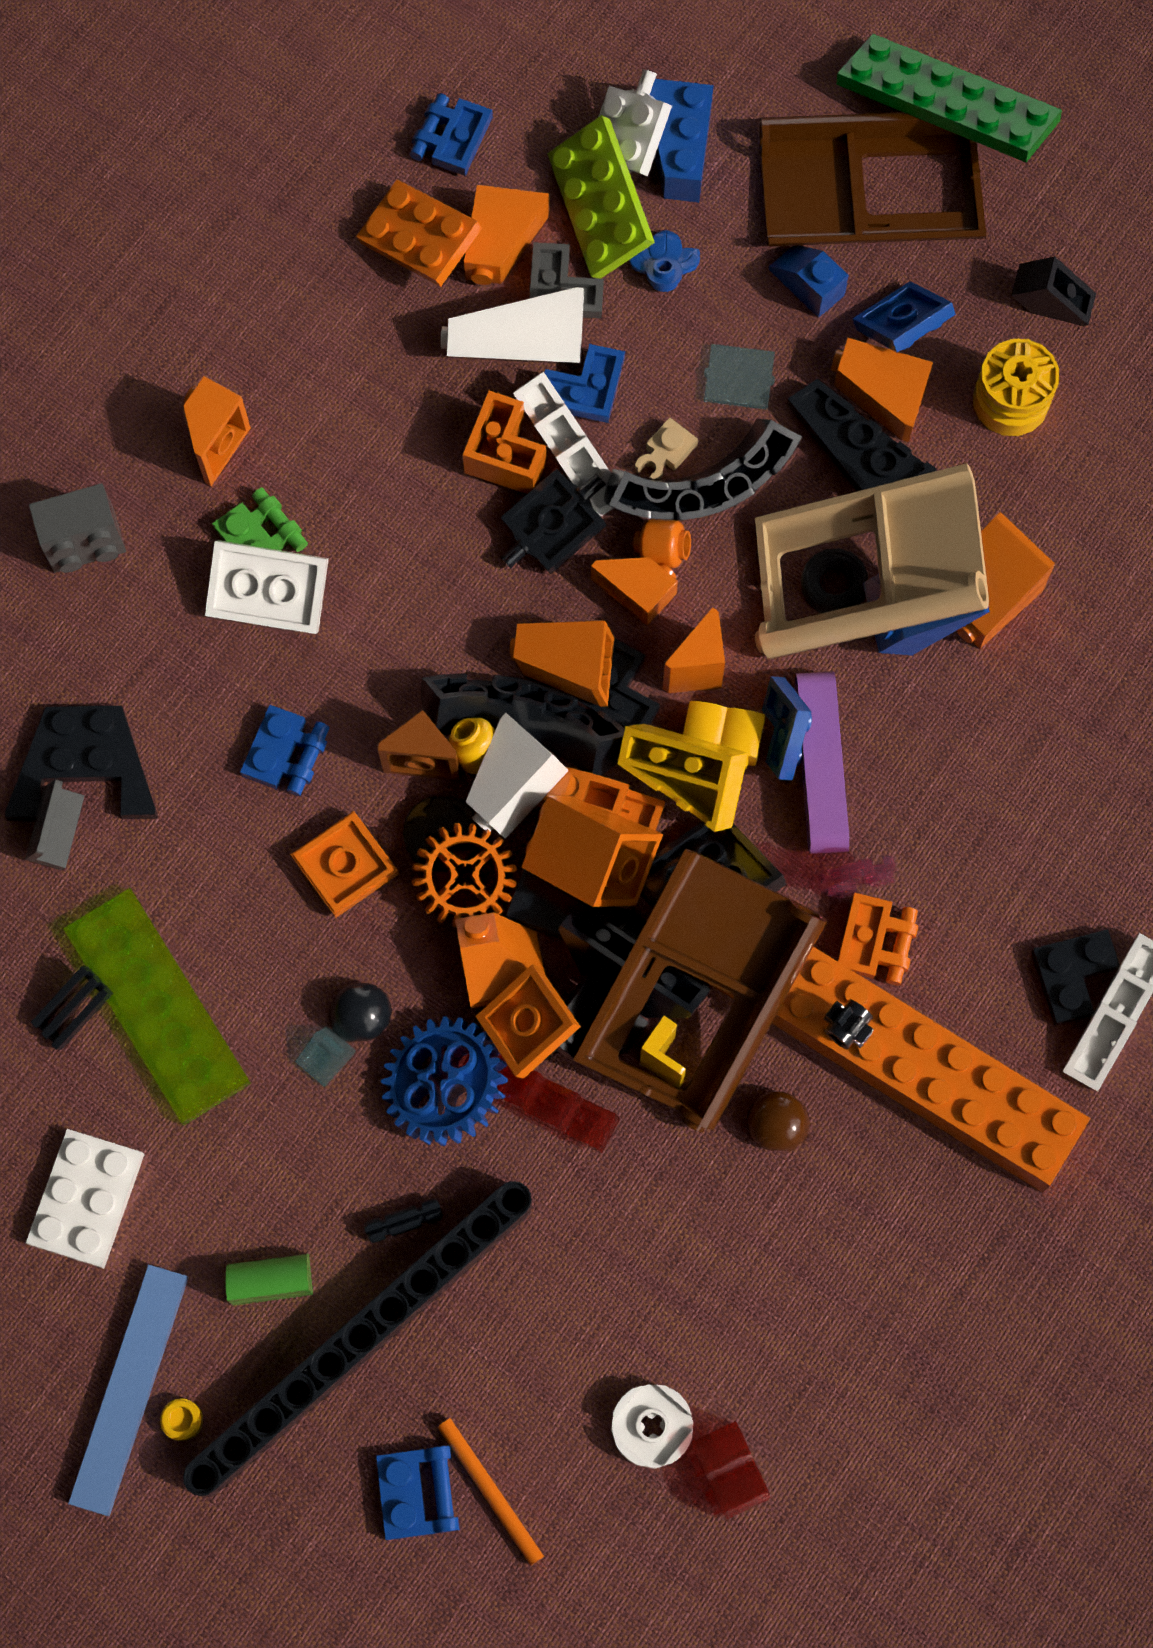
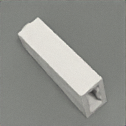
(526, 330)

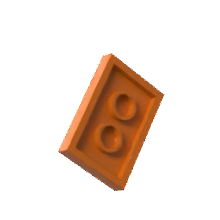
(419, 232)

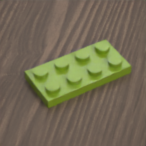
(600, 197)

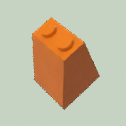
(1014, 576)
(591, 852)

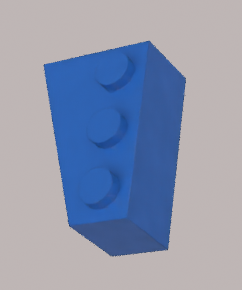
(684, 138)

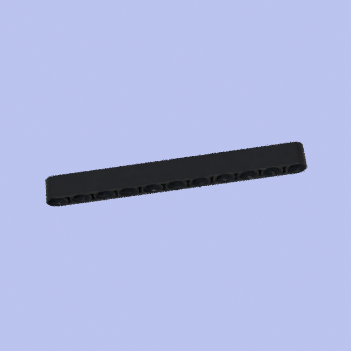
(340, 1343)

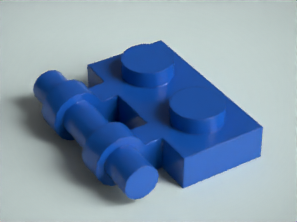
(461, 136)
(274, 746)

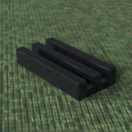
(61, 997)

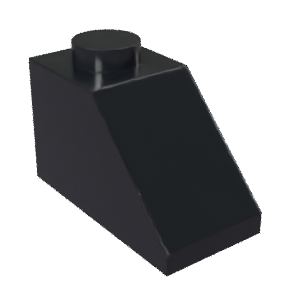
(1053, 291)

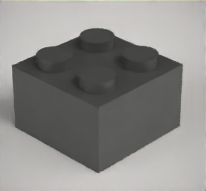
(78, 528)

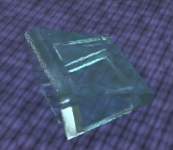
(325, 1055)

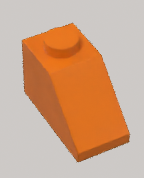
(637, 584)

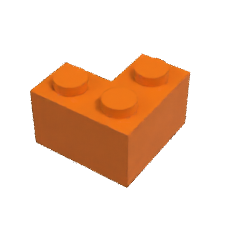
(497, 451)

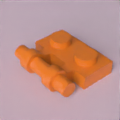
(865, 936)

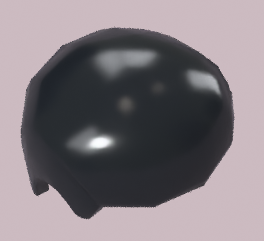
(360, 1012)

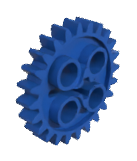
(444, 1081)

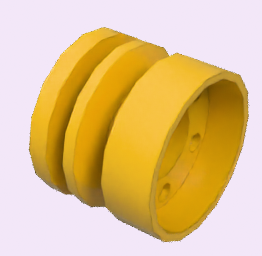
(1015, 387)

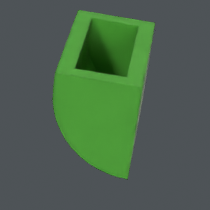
(268, 1279)

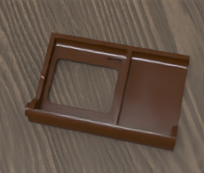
(818, 182)
(728, 936)

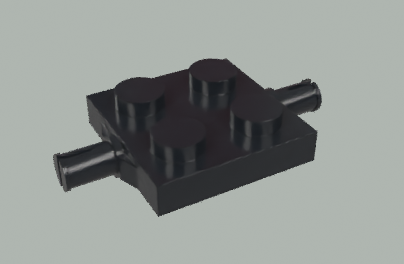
(553, 521)

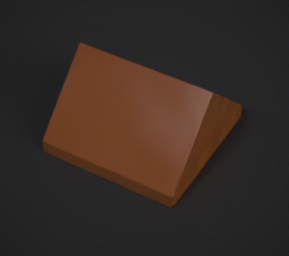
(419, 751)

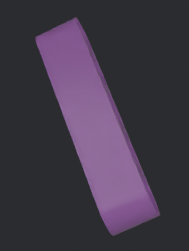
(823, 766)

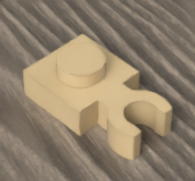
(667, 447)

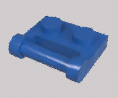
(403, 1493)

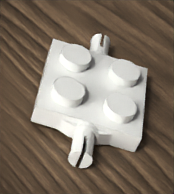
(637, 121)

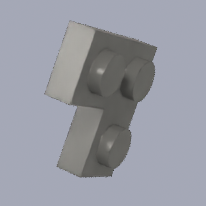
(550, 275)

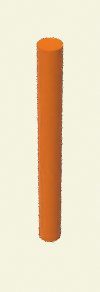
(490, 1491)

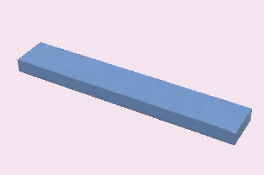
(128, 1390)

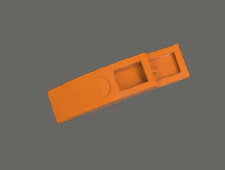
(610, 796)

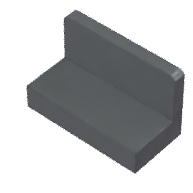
(54, 826)

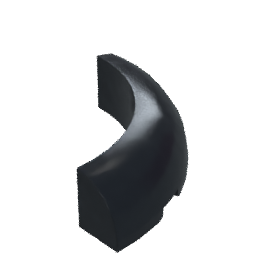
(712, 490)
(543, 711)

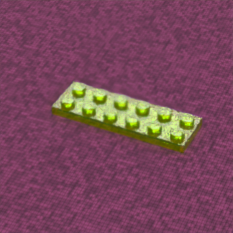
(157, 1007)

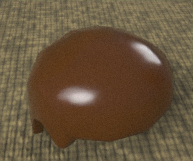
(778, 1121)

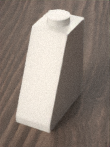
(512, 778)

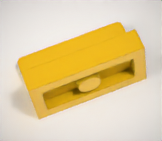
(654, 1052)

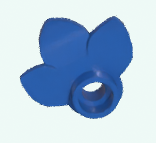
(665, 261)

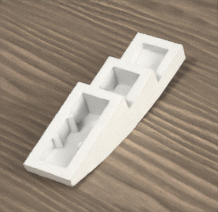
(564, 436)
(1114, 1016)

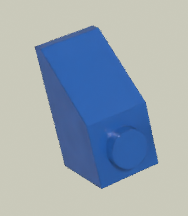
(811, 277)

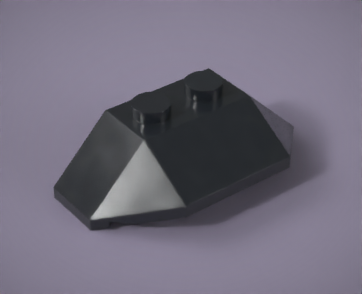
(600, 946)

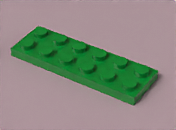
(949, 97)

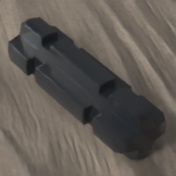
(403, 1220)

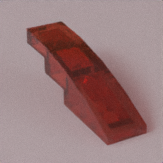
(557, 1108)

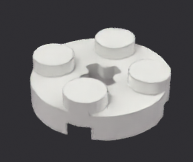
(649, 1402)

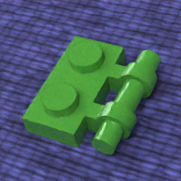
(245, 527)

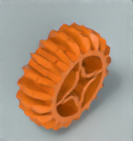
(488, 851)

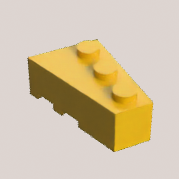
(688, 770)

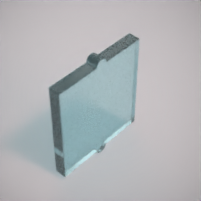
(739, 376)

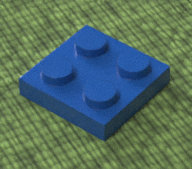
(904, 316)

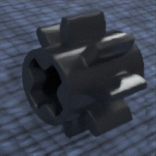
(848, 1024)

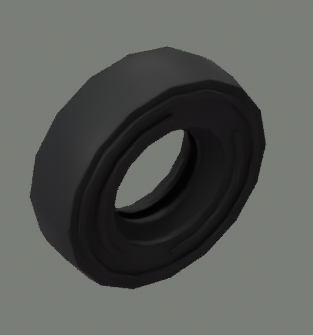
(833, 560)

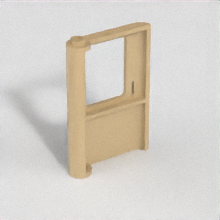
(925, 556)

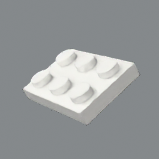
(266, 587)
(85, 1198)

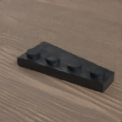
(851, 441)

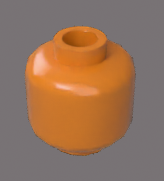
(663, 542)

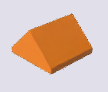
(698, 660)

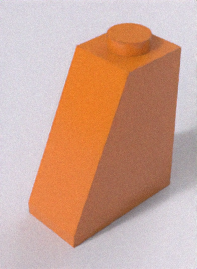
(508, 226)
(883, 383)
(567, 657)

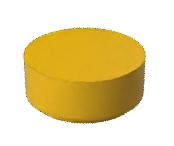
(181, 1419)

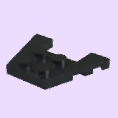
(82, 747)

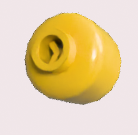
(471, 740)

